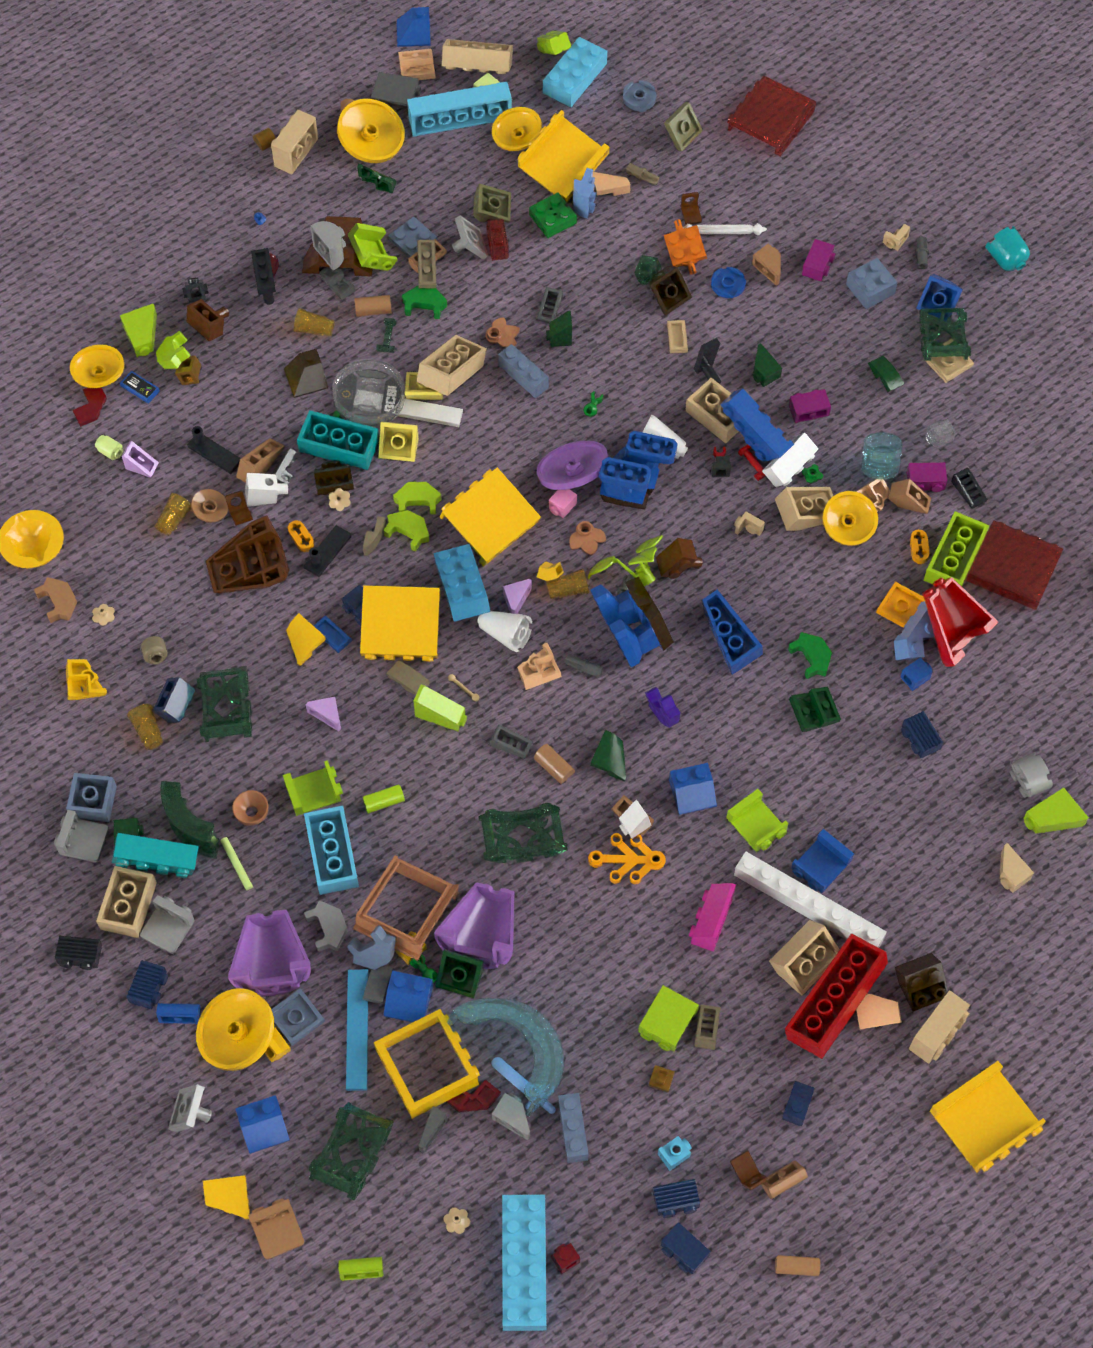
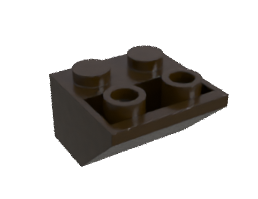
(922, 981)

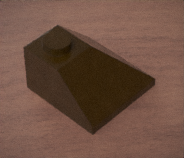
(669, 289)
(306, 374)

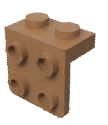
(276, 1228)

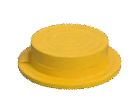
(31, 539)

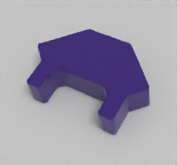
(663, 708)

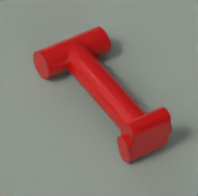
(754, 462)

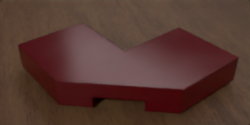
(91, 411)
(480, 1100)

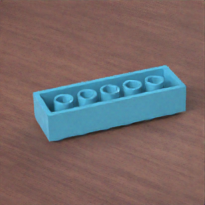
(458, 108)
(524, 1262)

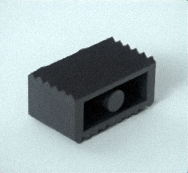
(78, 952)

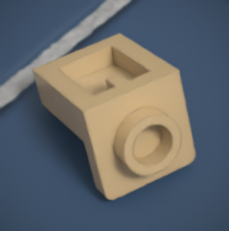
(897, 239)
(750, 522)

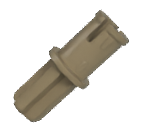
(642, 174)

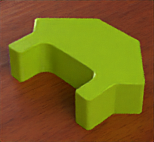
(170, 353)
(417, 495)
(408, 525)

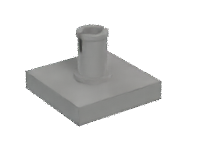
(470, 238)
(188, 1109)

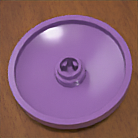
(571, 465)

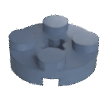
(639, 103)

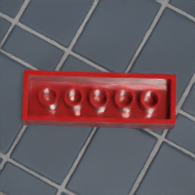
(836, 996)

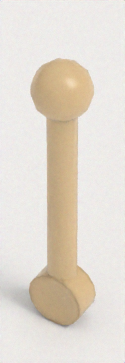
(475, 697)

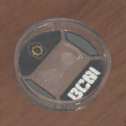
(368, 392)

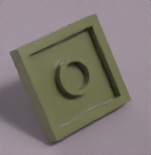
(683, 126)

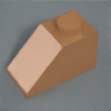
(768, 262)
(909, 496)

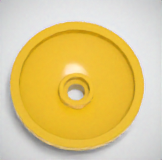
(513, 123)
(96, 366)
(857, 510)

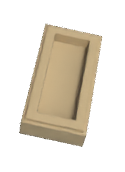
(677, 336)

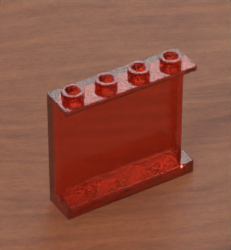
(772, 114)
(1014, 564)

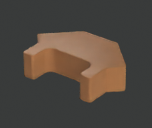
(61, 597)

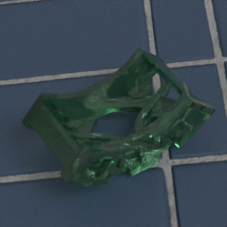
(934, 348)
(239, 683)
(185, 825)
(547, 847)
(353, 1181)

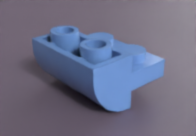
(584, 194)

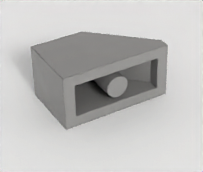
(512, 1115)

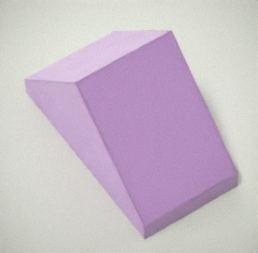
(138, 460)
(516, 594)
(325, 711)

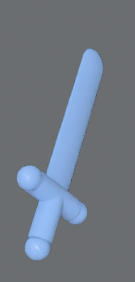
(517, 1080)

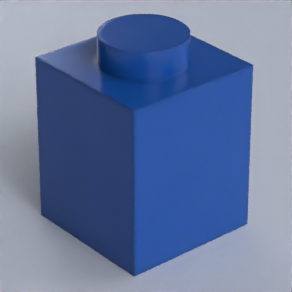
(916, 673)

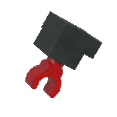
(722, 464)

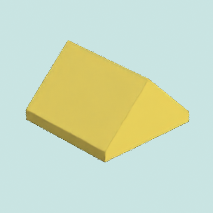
(418, 391)
(398, 441)

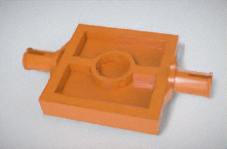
(685, 246)

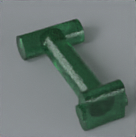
(389, 323)

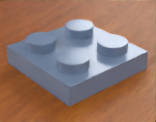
(407, 235)
(296, 1017)

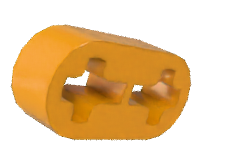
(297, 538)
(915, 547)

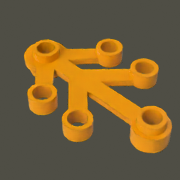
(629, 860)

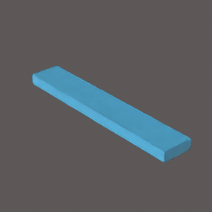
(357, 1031)

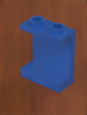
(822, 862)

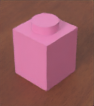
(562, 502)

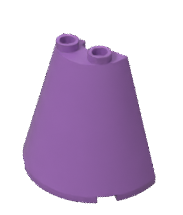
(480, 926)
(269, 956)

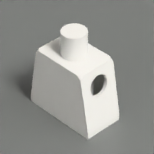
(263, 489)

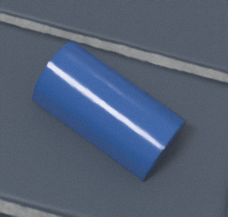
(178, 1013)

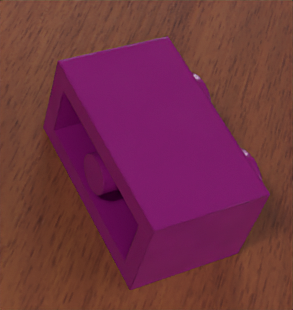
(818, 260)
(809, 405)
(928, 475)

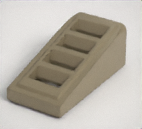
(706, 1039)

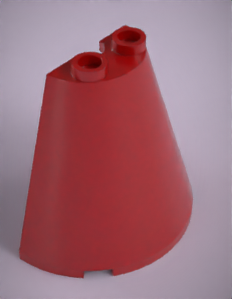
(955, 618)

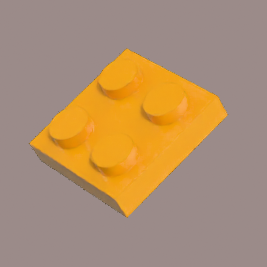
(899, 604)

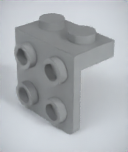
(80, 838)
(167, 924)

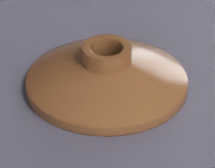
(209, 499)

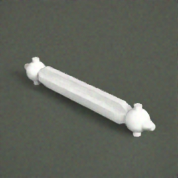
(729, 229)

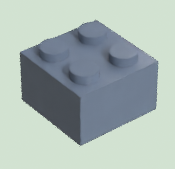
(871, 283)
(92, 797)

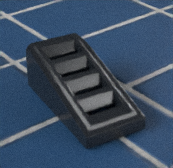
(969, 478)

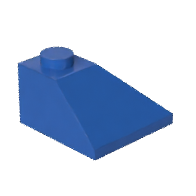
(414, 28)
(939, 294)

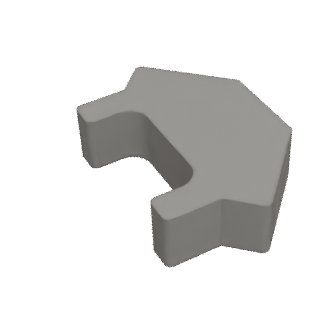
(332, 924)

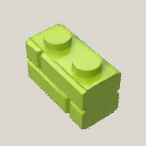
(553, 42)

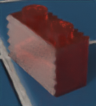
(497, 239)

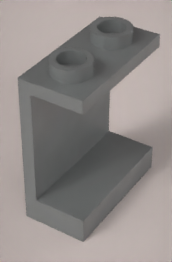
(395, 88)

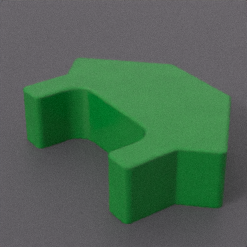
(424, 299)
(815, 651)

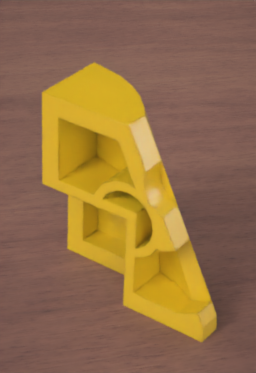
(303, 638)
(80, 675)
(228, 1195)

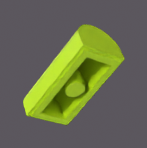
(383, 799)
(361, 1268)

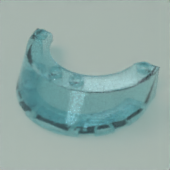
(538, 1031)

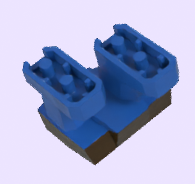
(634, 470)
(628, 608)

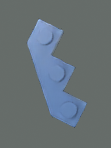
(910, 642)

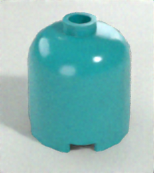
(1009, 249)

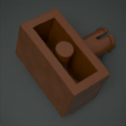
(206, 320)
(678, 558)

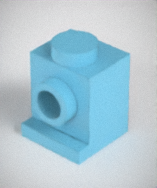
(673, 1159)

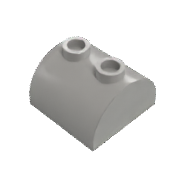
(329, 242)

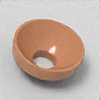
(250, 799)

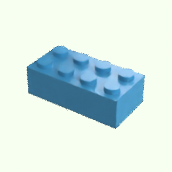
(461, 582)

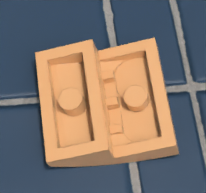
(417, 64)

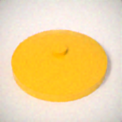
(370, 130)
(235, 1029)

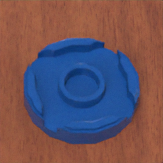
(728, 282)

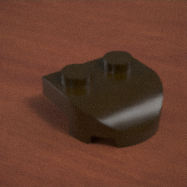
(333, 476)

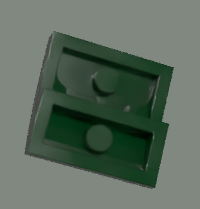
(814, 709)

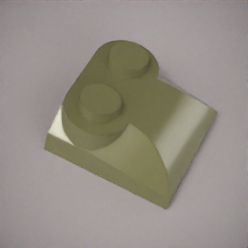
(491, 204)

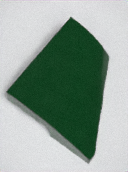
(382, 181)
(610, 756)

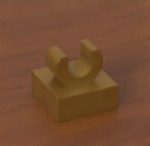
(661, 1078)

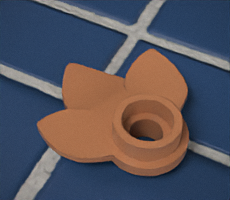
(504, 333)
(586, 540)

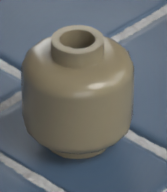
(154, 650)

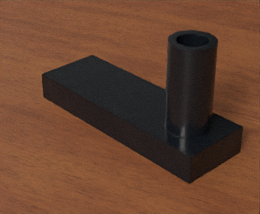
(264, 274)
(706, 359)
(212, 451)
(327, 551)

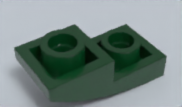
(888, 374)

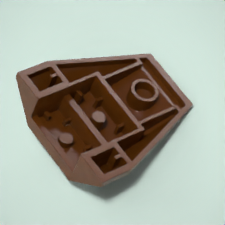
(313, 260)
(249, 559)

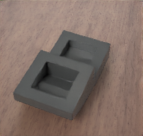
(337, 282)
(377, 984)

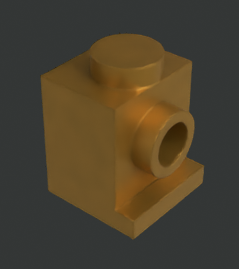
(189, 371)

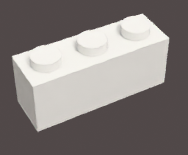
(782, 469)

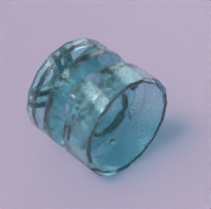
(881, 455)

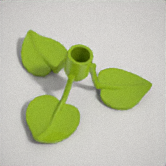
(643, 571)

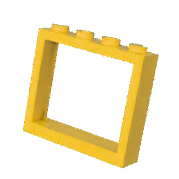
(442, 1095)

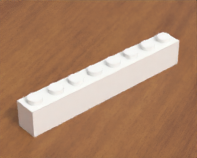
(806, 900)

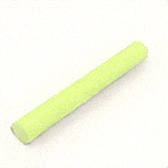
(236, 863)

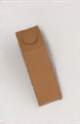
(259, 459)

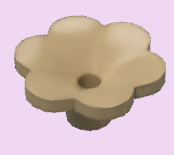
(341, 502)
(103, 614)
(456, 1225)

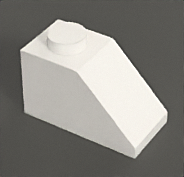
(634, 820)

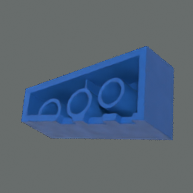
(755, 426)
(732, 635)

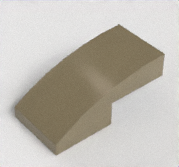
(373, 538)
(407, 677)

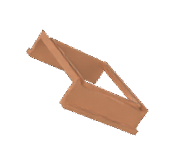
(405, 943)

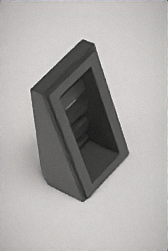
(552, 293)
(501, 745)
(433, 1126)

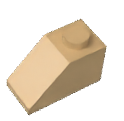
(1013, 869)

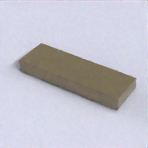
(426, 263)

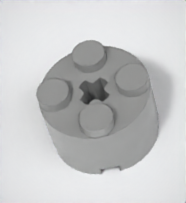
(1031, 774)

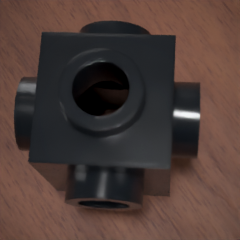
(195, 296)

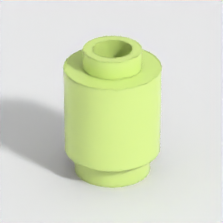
(109, 447)

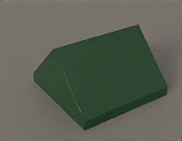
(459, 973)

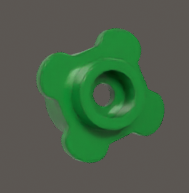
(812, 478)

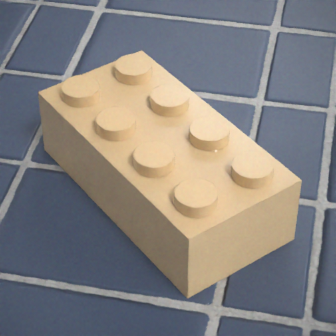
(477, 55)
(451, 365)

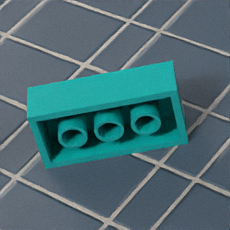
(338, 440)
(154, 855)

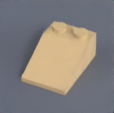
(802, 506)

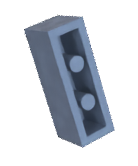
(523, 371)
(573, 1128)

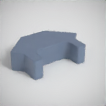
(374, 953)

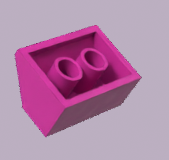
(712, 915)

